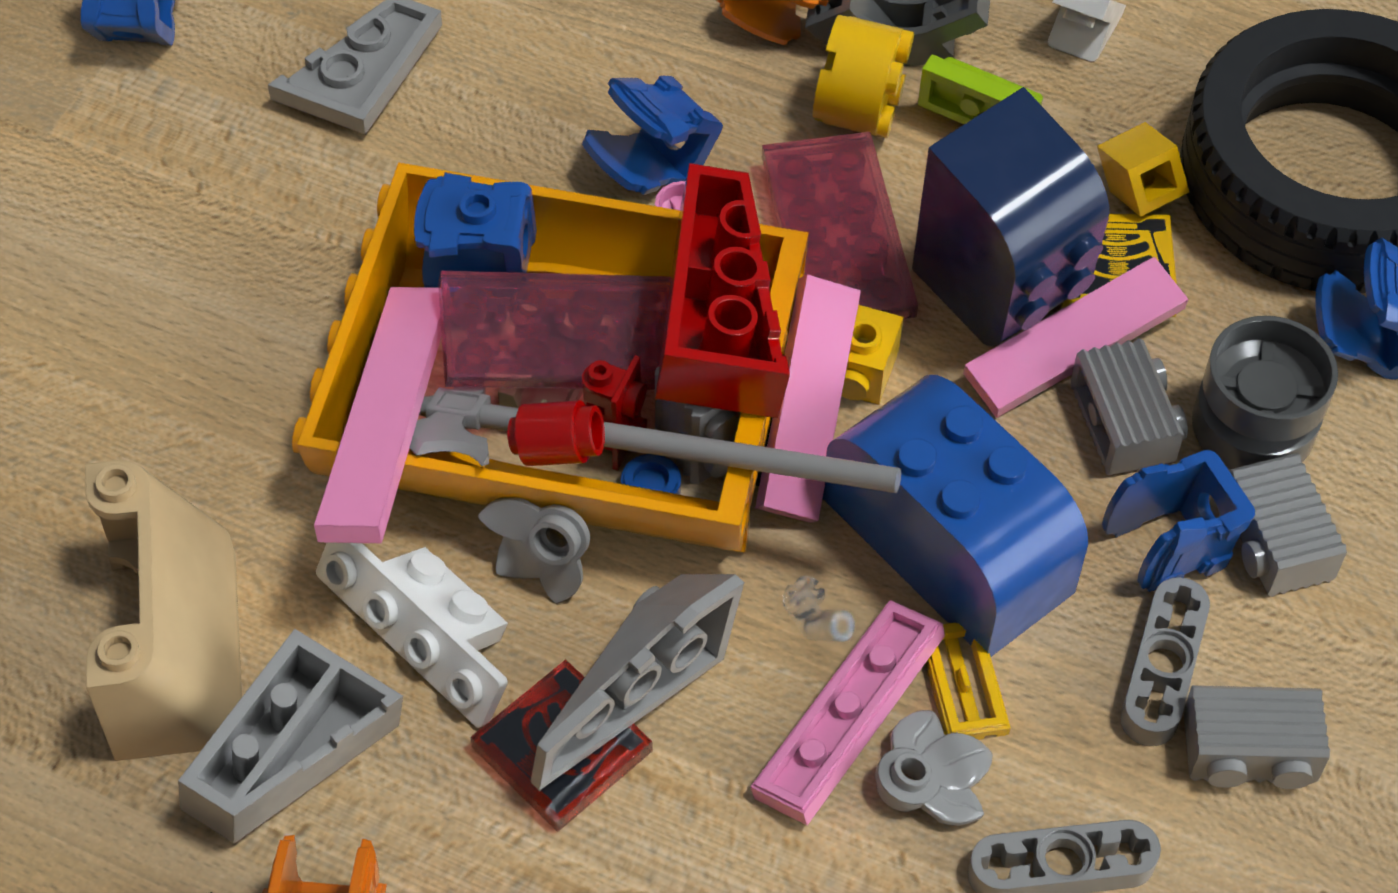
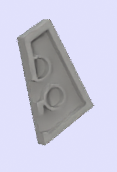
(363, 69)

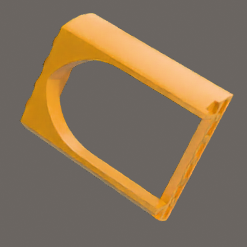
(572, 237)

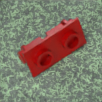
(617, 395)

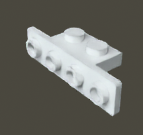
(425, 618)

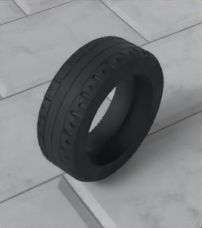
(1239, 194)

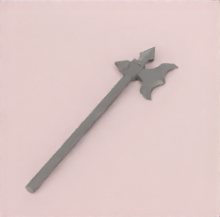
(469, 407)

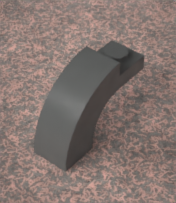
(932, 21)

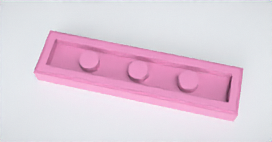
(1049, 349)
(808, 416)
(847, 712)

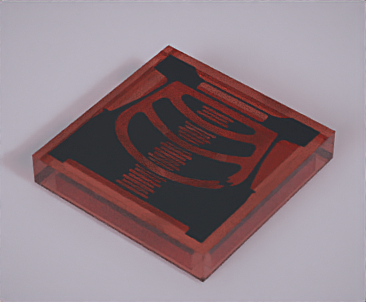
(512, 740)

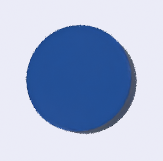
(652, 473)

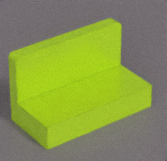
(961, 89)

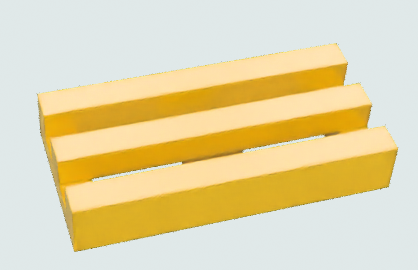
(973, 726)

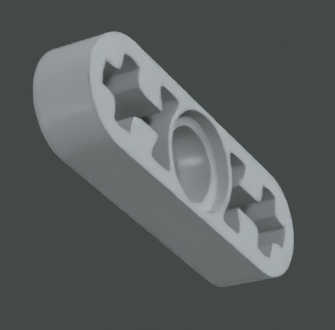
(1148, 678)
(1113, 874)

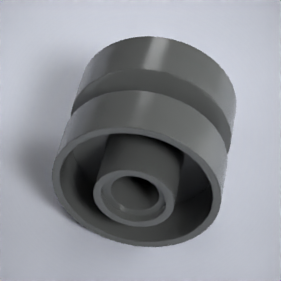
(1264, 391)

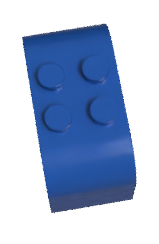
(974, 515)

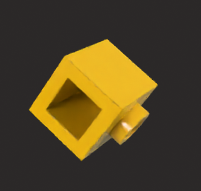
(1143, 168)
(871, 354)

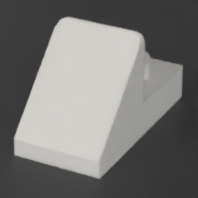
(1084, 26)

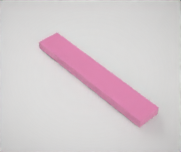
(382, 419)

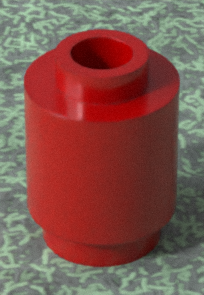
(556, 433)

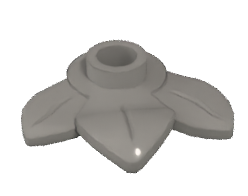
(535, 546)
(941, 769)

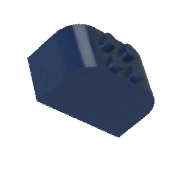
(1009, 219)

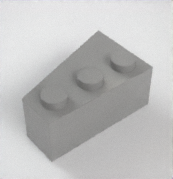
(286, 736)

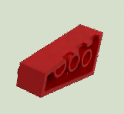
(720, 316)

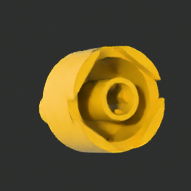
(862, 75)

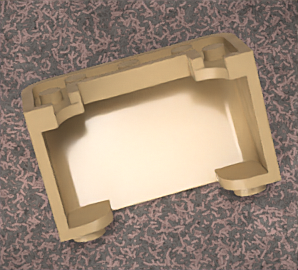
(178, 670)

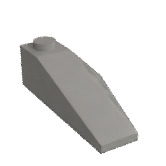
(656, 652)

